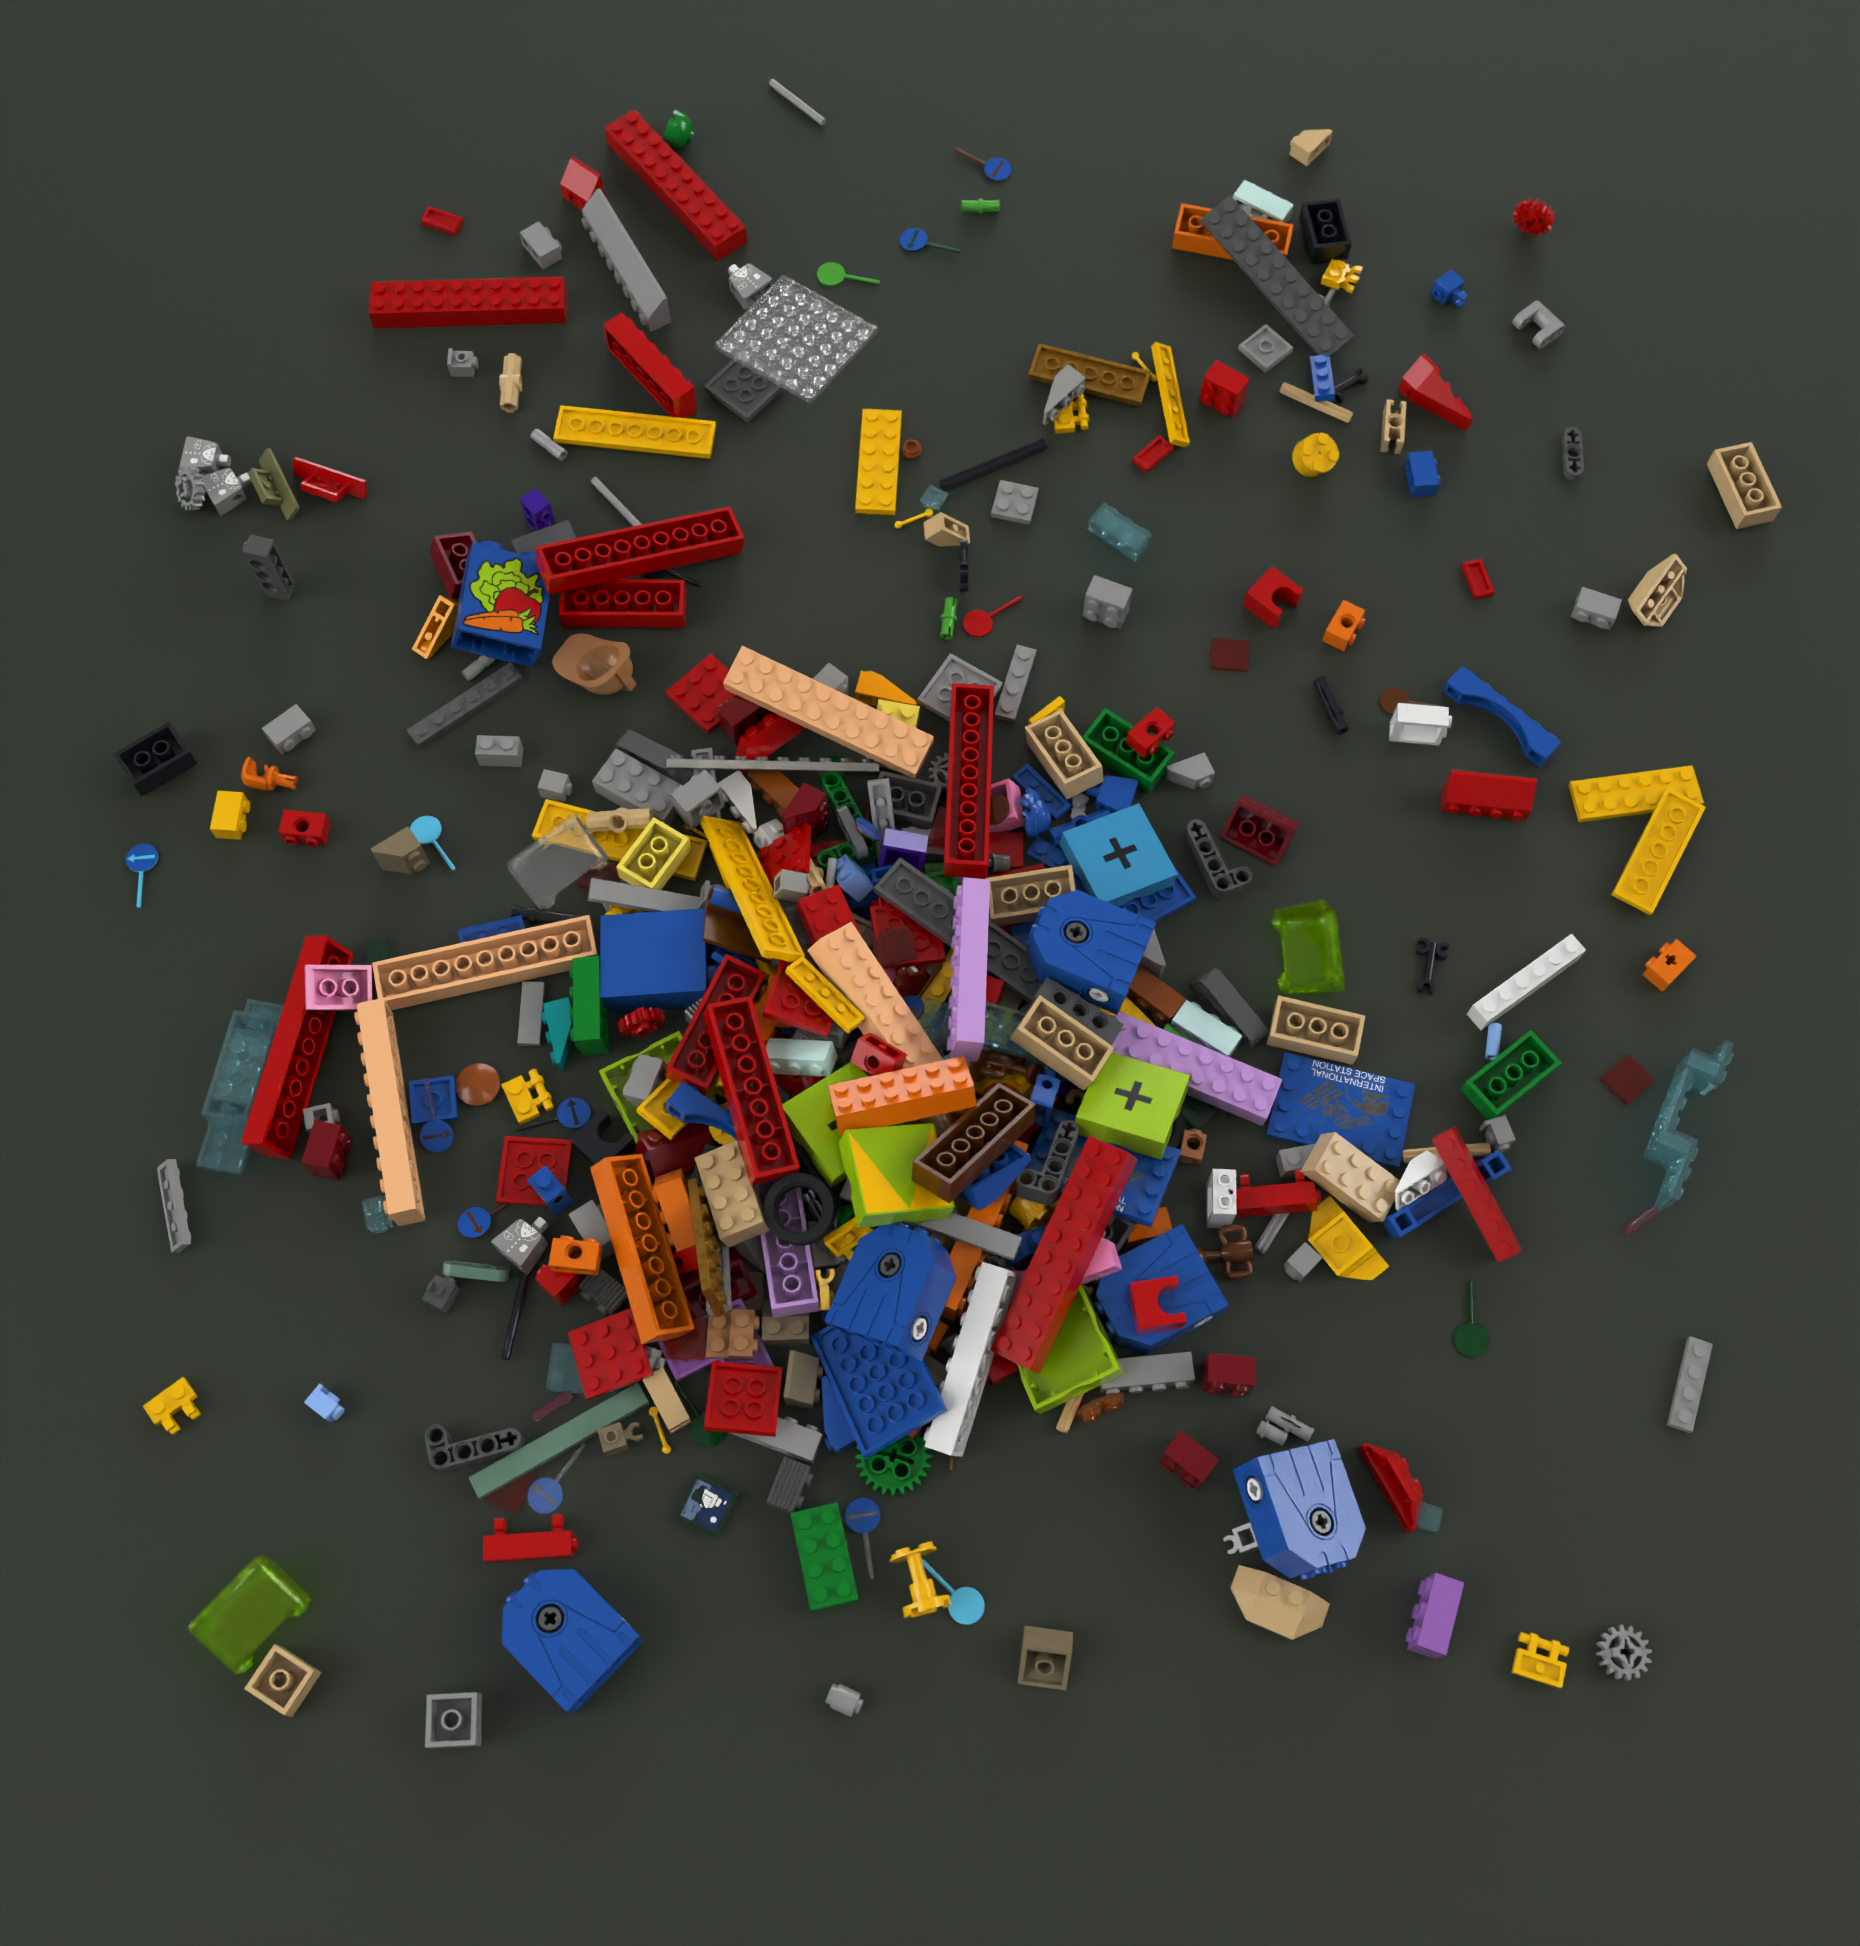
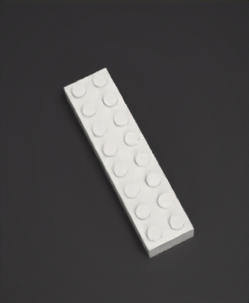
(971, 1359)

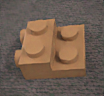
(732, 1335)

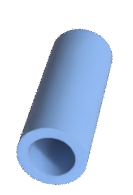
(1493, 1041)

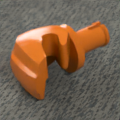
(269, 780)

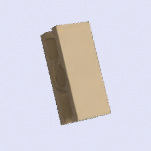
(1393, 426)
(667, 1401)

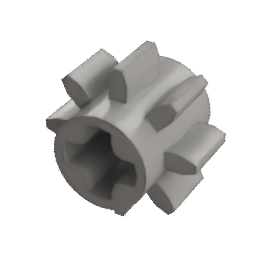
(655, 1358)

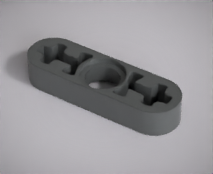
(1576, 446)
(851, 832)

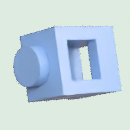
(325, 1403)

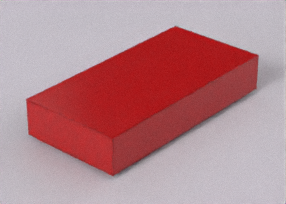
(442, 221)
(1152, 454)
(1477, 579)

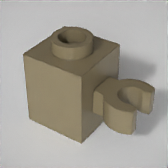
(615, 1438)

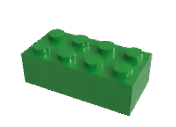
(1108, 743)
(588, 1012)
(1510, 1076)
(824, 1557)

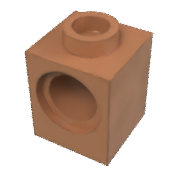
(1188, 1155)

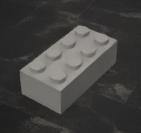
(636, 786)

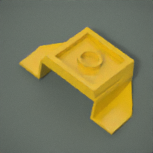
(1343, 1243)

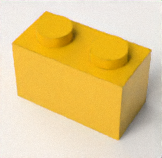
(229, 815)

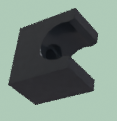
(592, 1148)

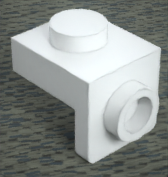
(768, 833)

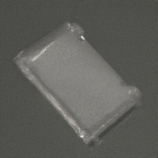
(557, 860)

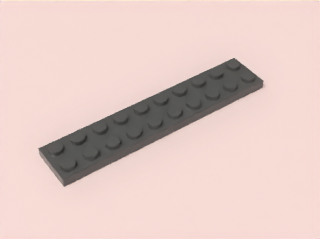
(1276, 278)
(933, 909)

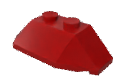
(767, 737)
(1395, 1482)

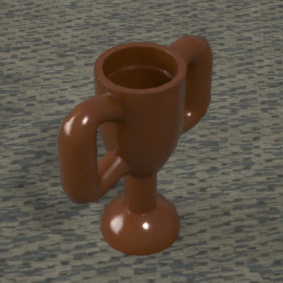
(1000, 1064)
(1232, 1252)

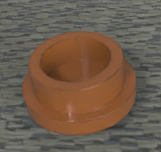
(911, 449)

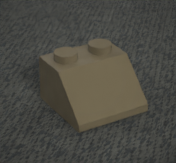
(401, 853)
(784, 1330)
(802, 1380)
(1045, 1657)

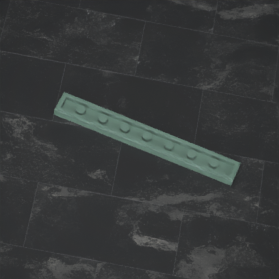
(558, 1441)

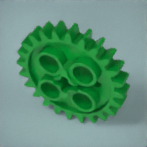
(886, 1478)

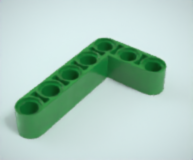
(836, 790)

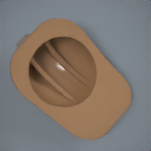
(595, 664)

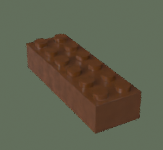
(973, 1142)

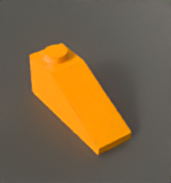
(437, 627)
(874, 687)

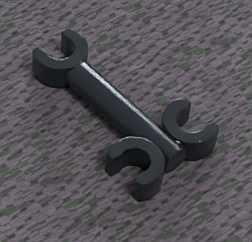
(1348, 383)
(963, 565)
(1433, 951)

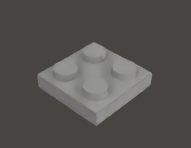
(1014, 502)

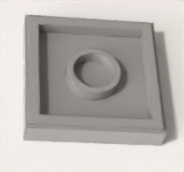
(1265, 348)

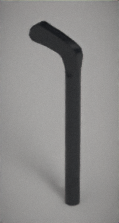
(517, 1308)

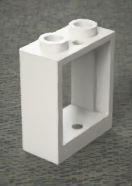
(1419, 724)
(1219, 1202)

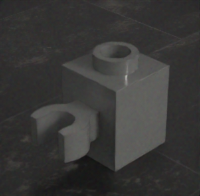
(441, 1293)

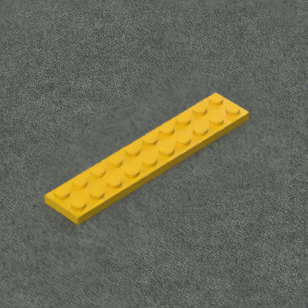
(751, 889)

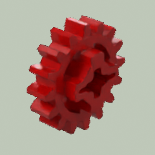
(1534, 217)
(641, 1022)

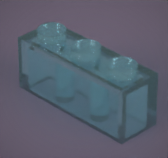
(1119, 532)

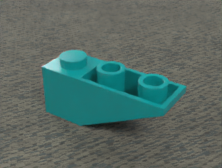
(557, 1016)

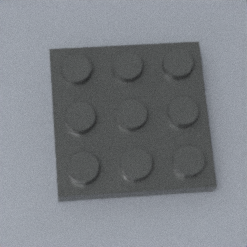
(742, 390)

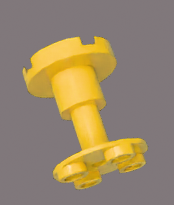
(922, 1590)

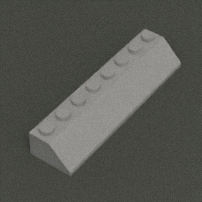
(625, 262)

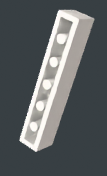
(1526, 982)

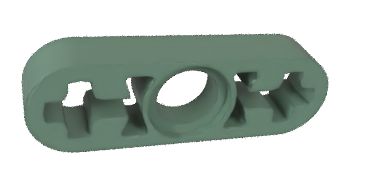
(476, 1271)

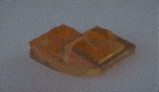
(1092, 1410)

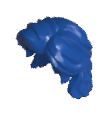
(1036, 814)

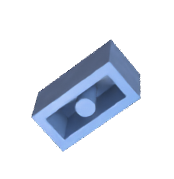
(852, 878)

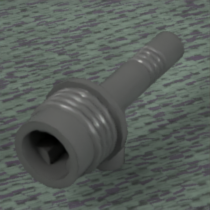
(998, 863)

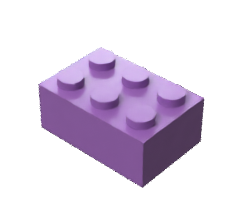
(1434, 1615)

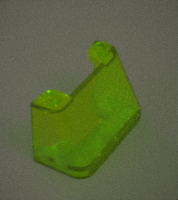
(1309, 948)
(248, 1613)

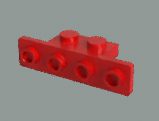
(327, 482)

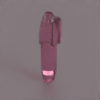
(1644, 1218)

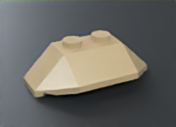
(1659, 592)
(1277, 1603)

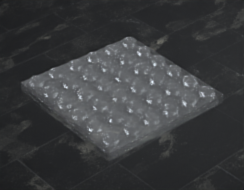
(796, 338)

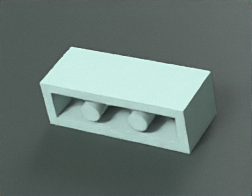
(1262, 204)
(1206, 1029)
(801, 1057)

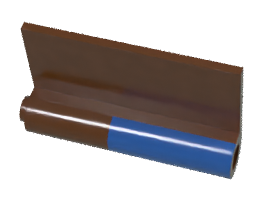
(726, 925)

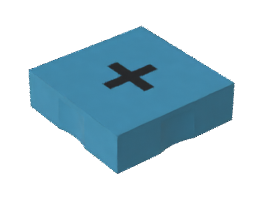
(1119, 857)

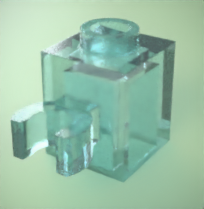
(374, 1215)

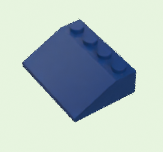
(996, 1178)

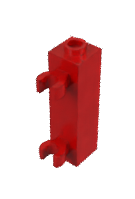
(1276, 1198)
(529, 1546)

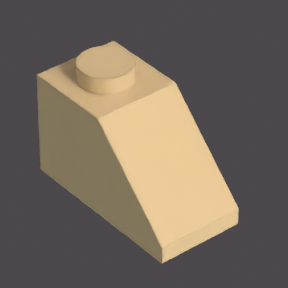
(1309, 145)
(945, 531)

